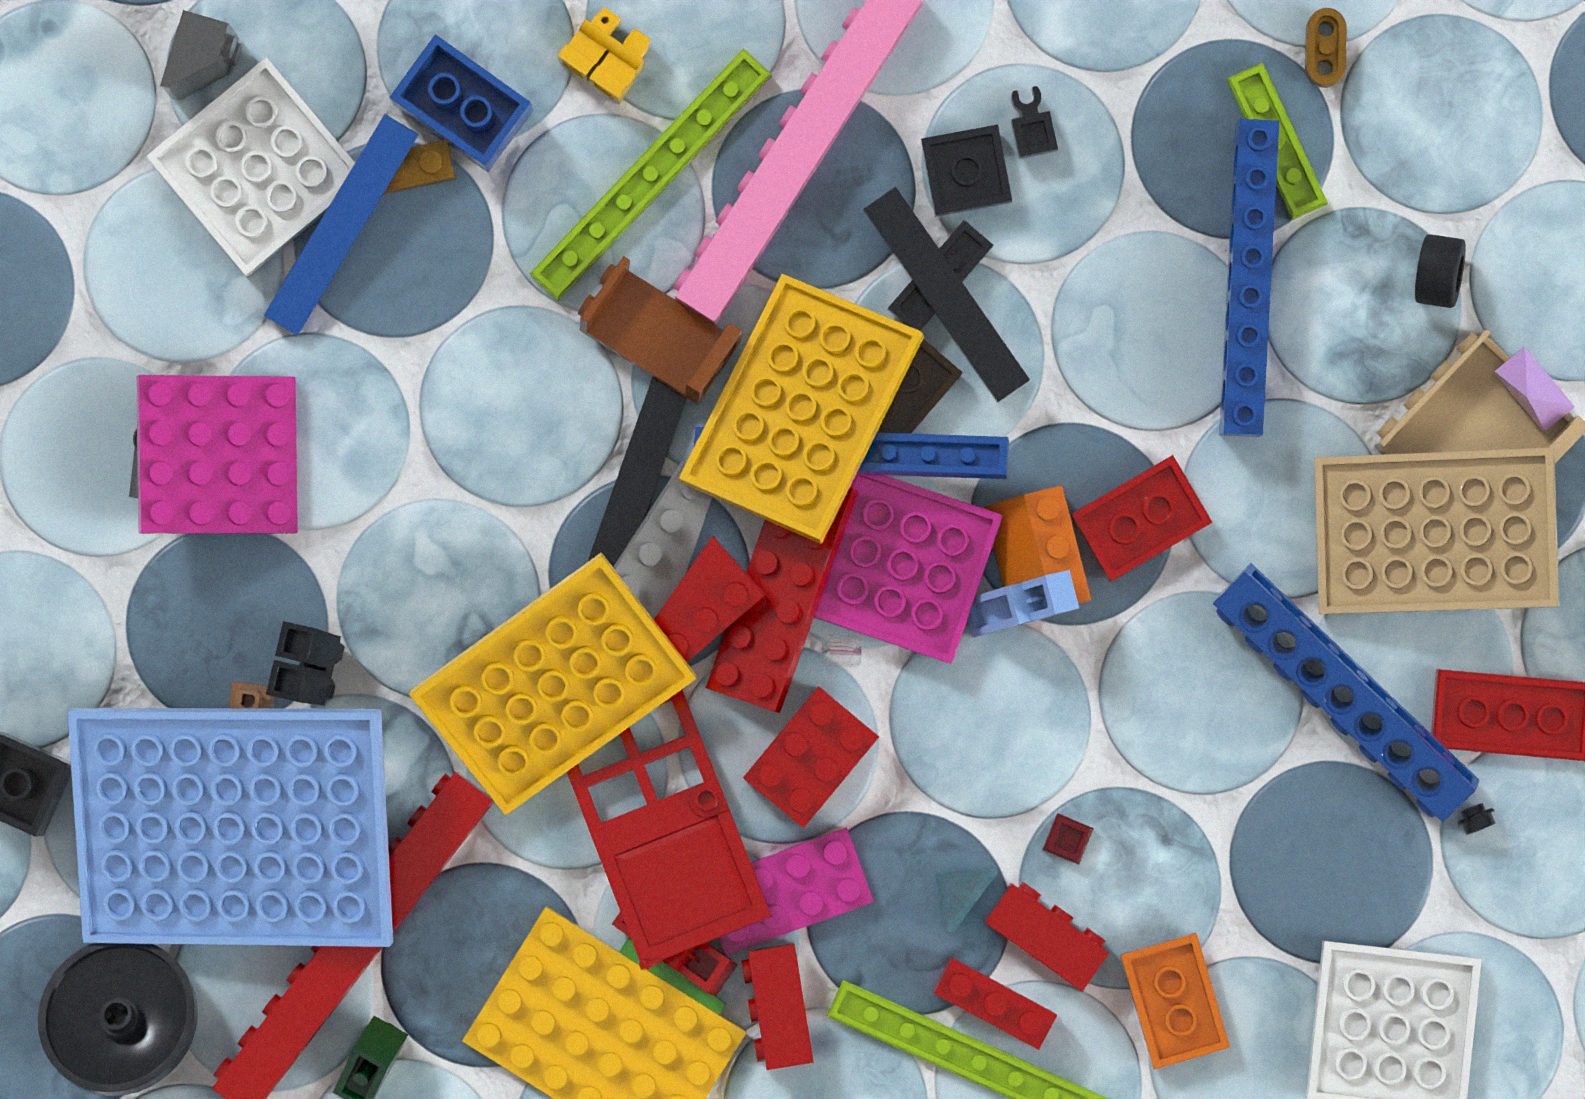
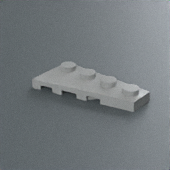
(664, 544)

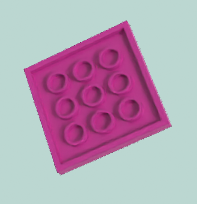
(216, 454)
(908, 566)

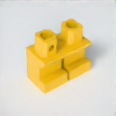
(596, 46)

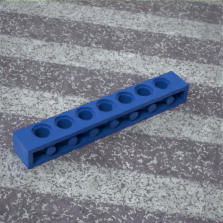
(1249, 277)
(1312, 643)

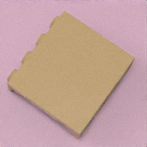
(1472, 411)

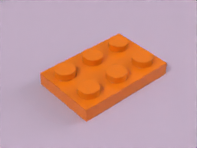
(1174, 1000)

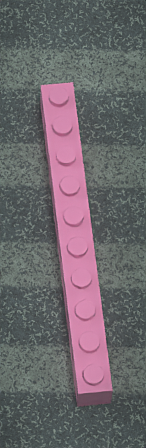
(793, 156)

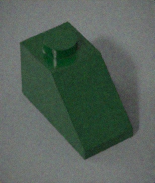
(370, 1060)

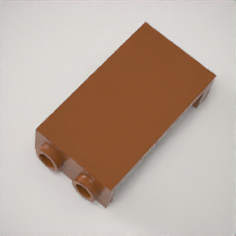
(657, 332)

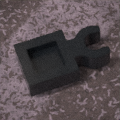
(1033, 130)

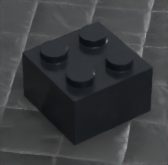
(30, 784)

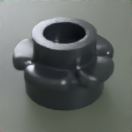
(1476, 819)

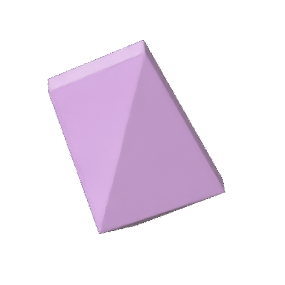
(1534, 389)

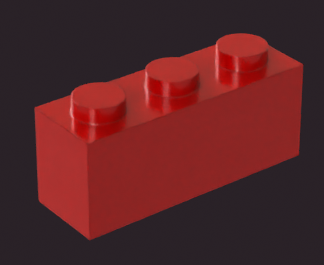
(1047, 935)
(994, 1003)
(778, 1007)

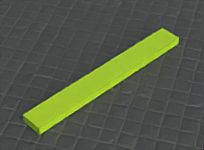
(650, 174)
(949, 1047)

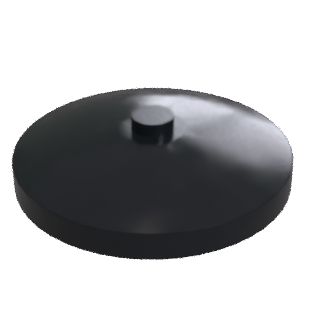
(117, 1017)

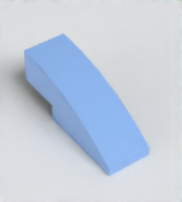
(1022, 603)

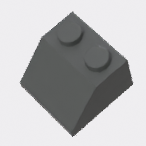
(199, 55)

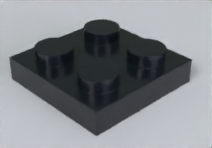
(966, 170)

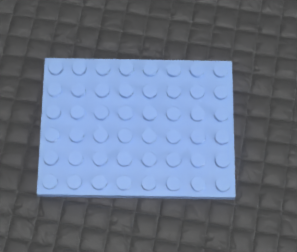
(231, 826)

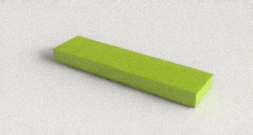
(1295, 176)

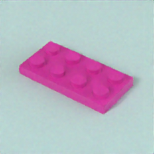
(804, 888)

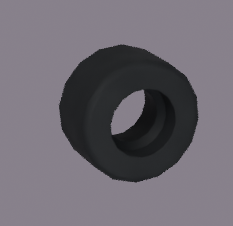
(1440, 271)

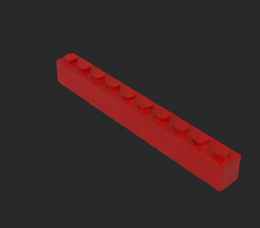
(334, 970)

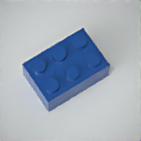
(461, 103)

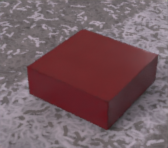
(1067, 838)

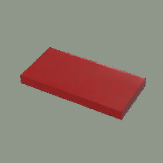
(1509, 715)

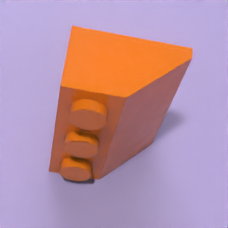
(1038, 539)

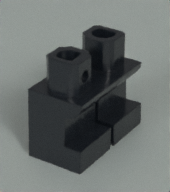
(311, 679)

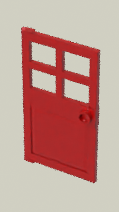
(678, 858)

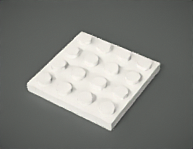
(254, 166)
(1392, 1024)

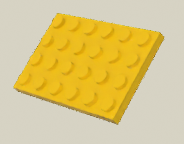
(801, 408)
(553, 684)
(596, 1025)

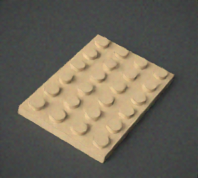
(1437, 531)

